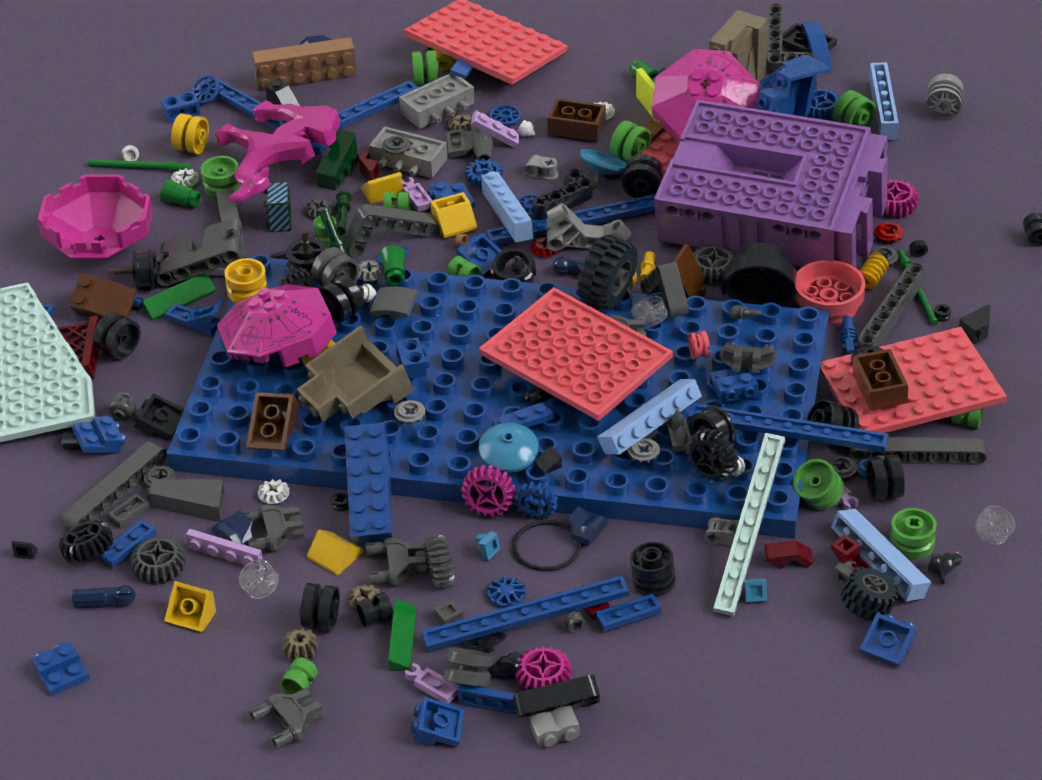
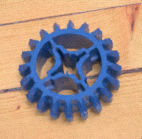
(823, 104)

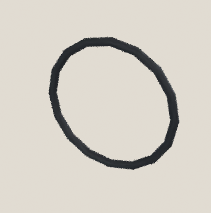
(547, 567)

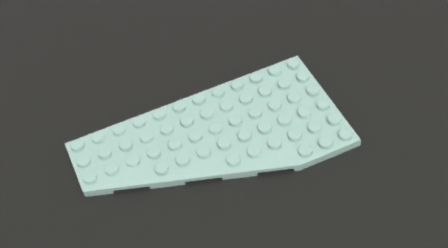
(39, 372)

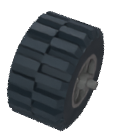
(869, 593)

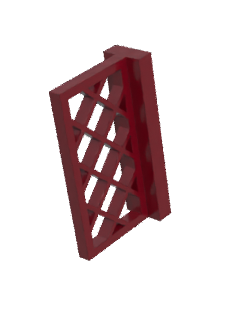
(88, 349)

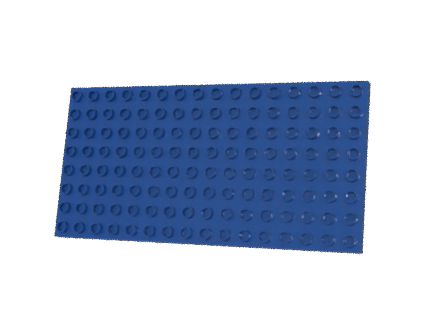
(468, 391)

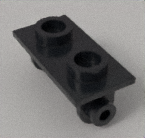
(536, 396)

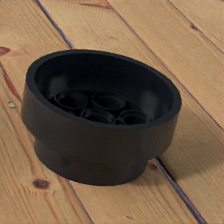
(760, 275)

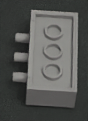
(436, 100)
(423, 157)

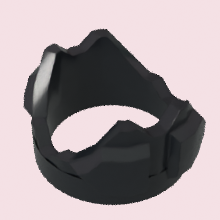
(504, 256)

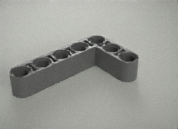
(775, 56)
(390, 219)
(667, 280)

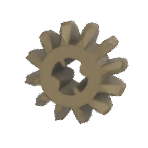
(300, 644)

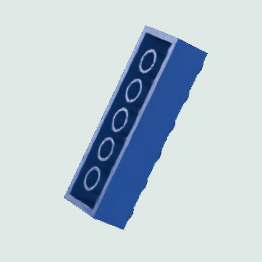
(369, 483)

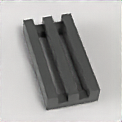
(129, 512)

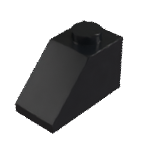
(280, 93)
(976, 324)

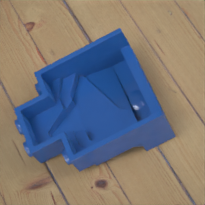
(793, 87)

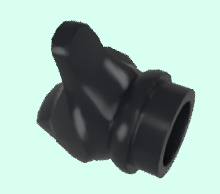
(944, 564)
(505, 665)

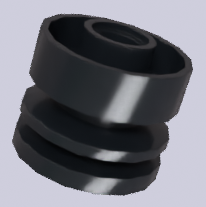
(832, 413)
(653, 568)

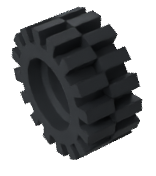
(298, 276)

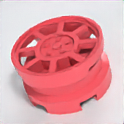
(698, 345)

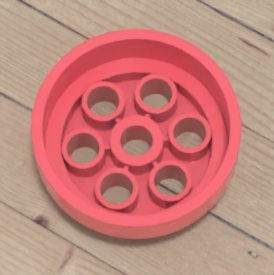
(830, 288)

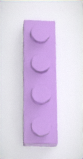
(221, 547)

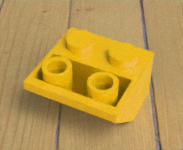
(453, 215)

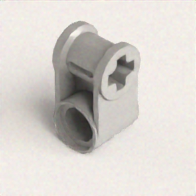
(541, 167)
(724, 531)

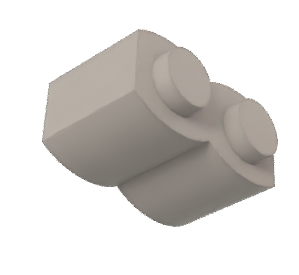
(555, 726)

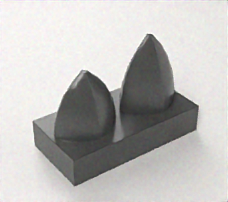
(678, 432)

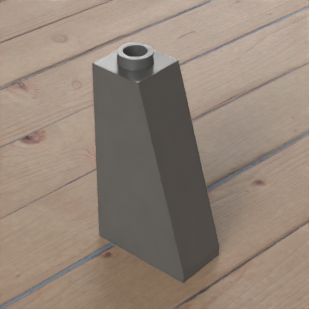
(188, 496)

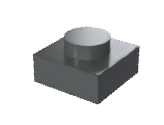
(448, 612)

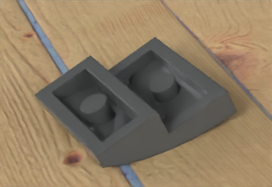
(394, 301)

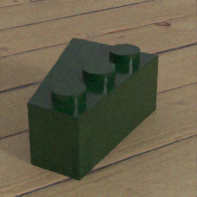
(339, 161)

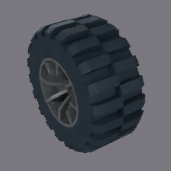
(607, 272)

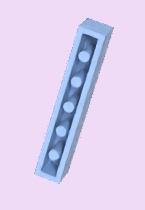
(884, 100)
(507, 206)
(649, 416)
(882, 554)

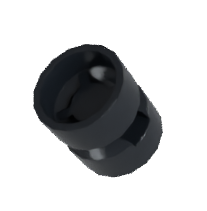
(1033, 227)
(372, 610)

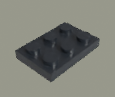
(794, 39)

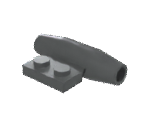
(462, 142)

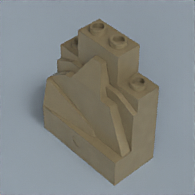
(746, 40)
(352, 378)

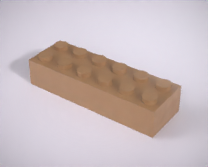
(305, 62)

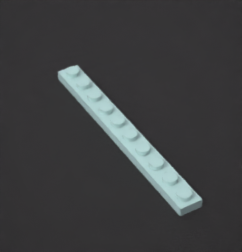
(749, 525)

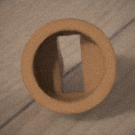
(460, 239)

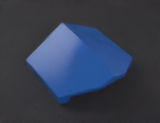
(203, 316)

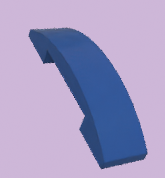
(817, 41)

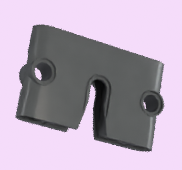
(182, 260)

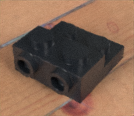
(158, 416)

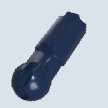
(563, 265)
(103, 596)

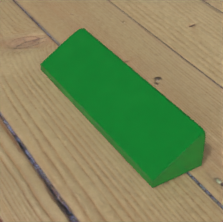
(180, 294)
(402, 636)

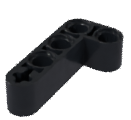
(575, 192)
(557, 695)

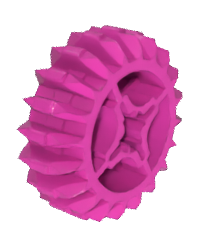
(901, 198)
(484, 481)
(531, 666)

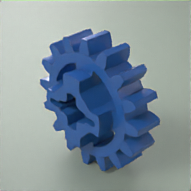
(482, 167)
(535, 501)

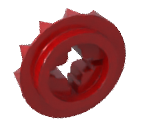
(884, 230)
(538, 249)

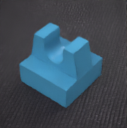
(488, 544)
(755, 590)

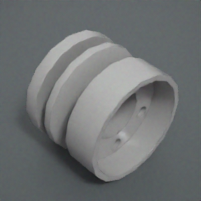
(944, 96)

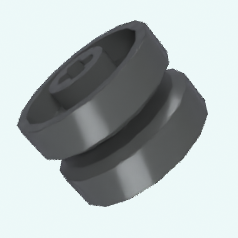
(333, 263)
(468, 671)

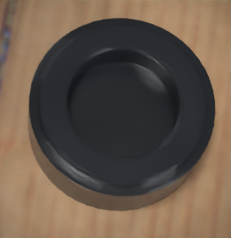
(918, 248)

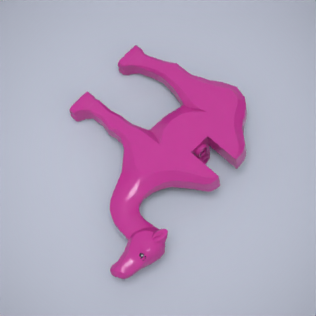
(286, 143)

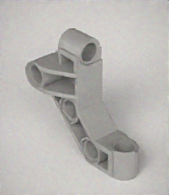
(568, 230)

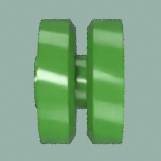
(424, 69)
(854, 109)
(629, 140)
(219, 175)
(820, 484)
(913, 533)

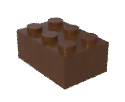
(576, 119)
(880, 379)

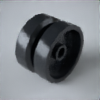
(642, 175)
(342, 298)
(116, 335)
(885, 477)
(320, 606)

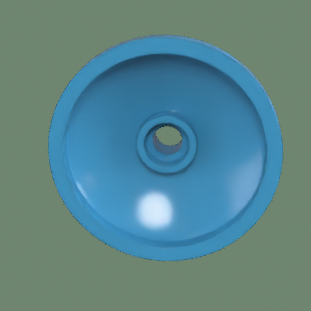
(602, 162)
(509, 454)

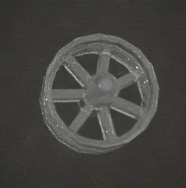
(651, 310)
(995, 524)
(251, 575)

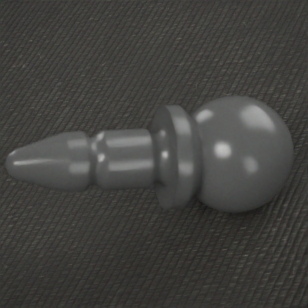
(742, 312)

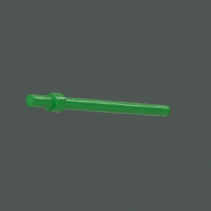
(171, 165)
(904, 262)

